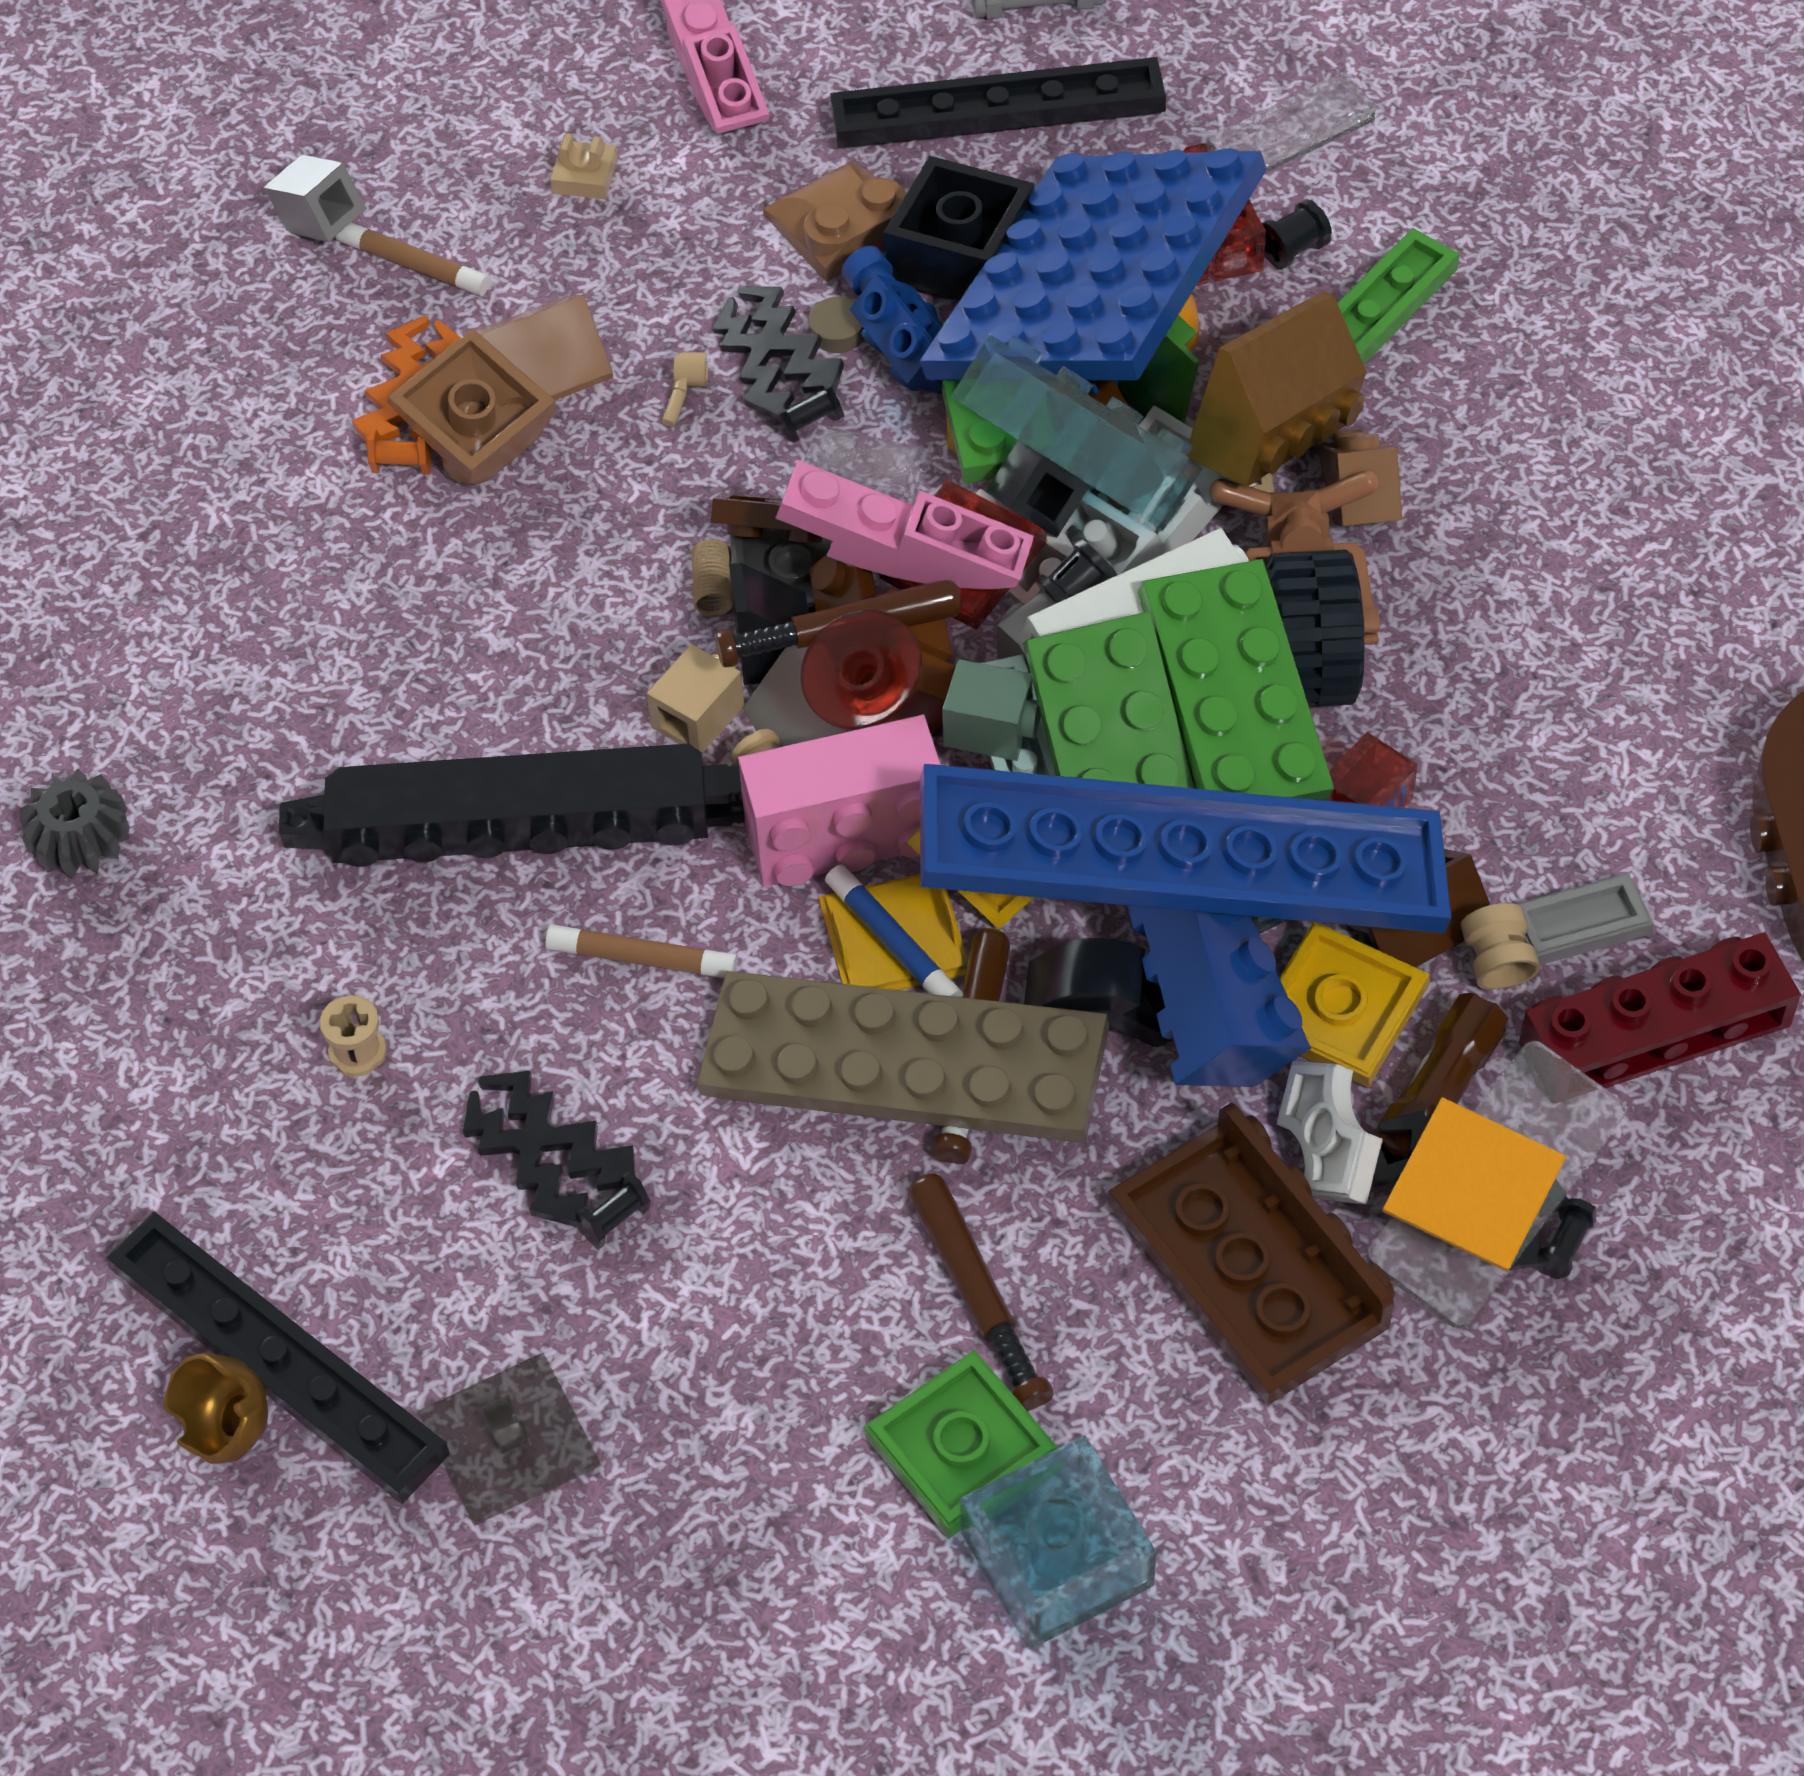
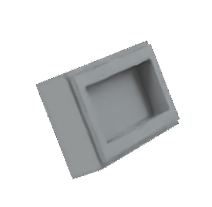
(1586, 918)

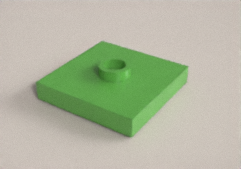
(956, 1438)

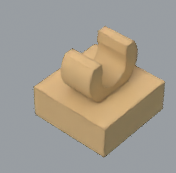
(583, 168)

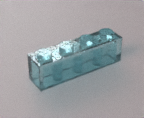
(1077, 431)

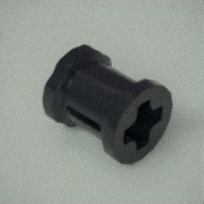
(1296, 233)
(1076, 573)

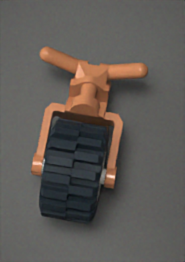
(1315, 582)

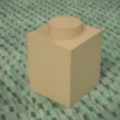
(695, 699)

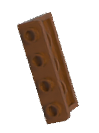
(1255, 1255)

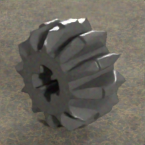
(74, 823)

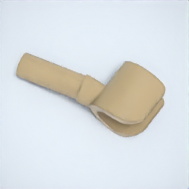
(688, 371)

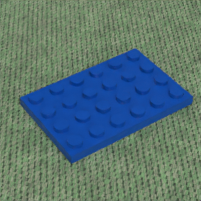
(1100, 261)

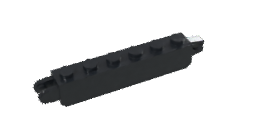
(514, 804)

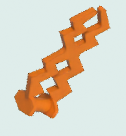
(378, 426)

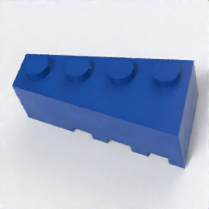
(1219, 997)

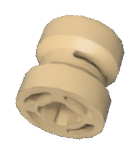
(1500, 946)

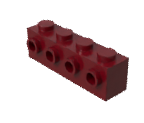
(1668, 1012)

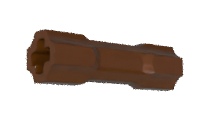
(1459, 1050)

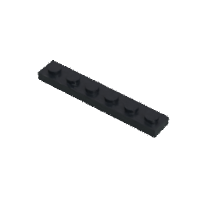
(998, 102)
(291, 1363)

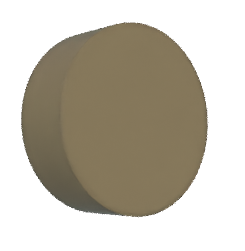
(836, 325)

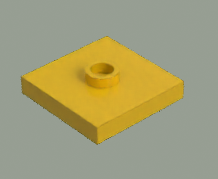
(1350, 1000)

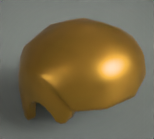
(218, 1406)

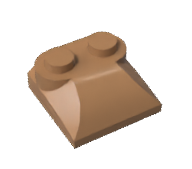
(836, 216)
(474, 408)

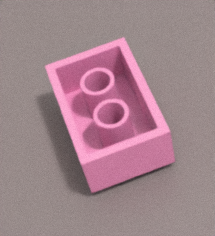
(835, 800)

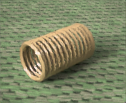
(702, 582)

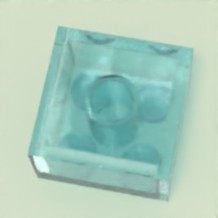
(1057, 1542)

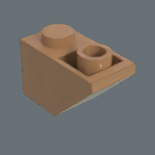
(1359, 452)

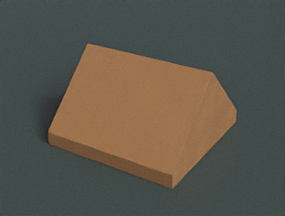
(554, 346)

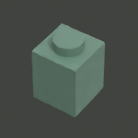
(989, 710)

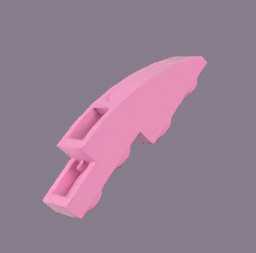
(715, 63)
(904, 540)

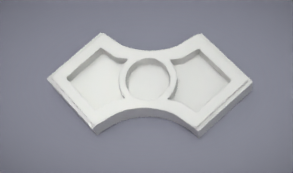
(1335, 1148)

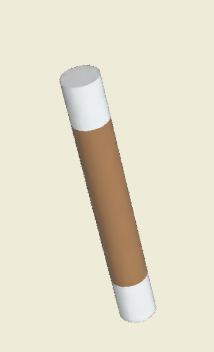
(415, 259)
(640, 951)

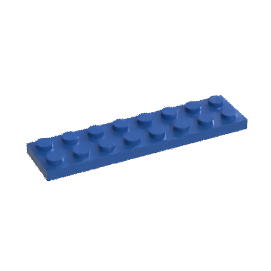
(1182, 848)

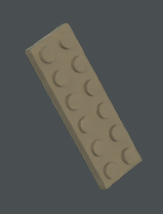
(905, 1056)

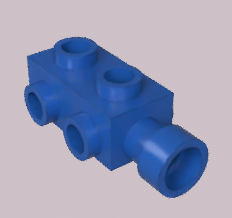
(892, 316)

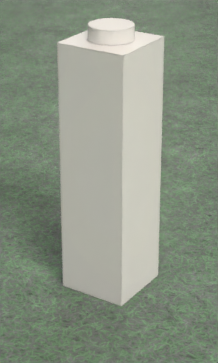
(1120, 595)

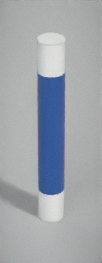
(890, 933)

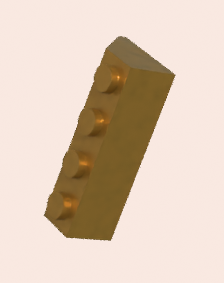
(1279, 392)

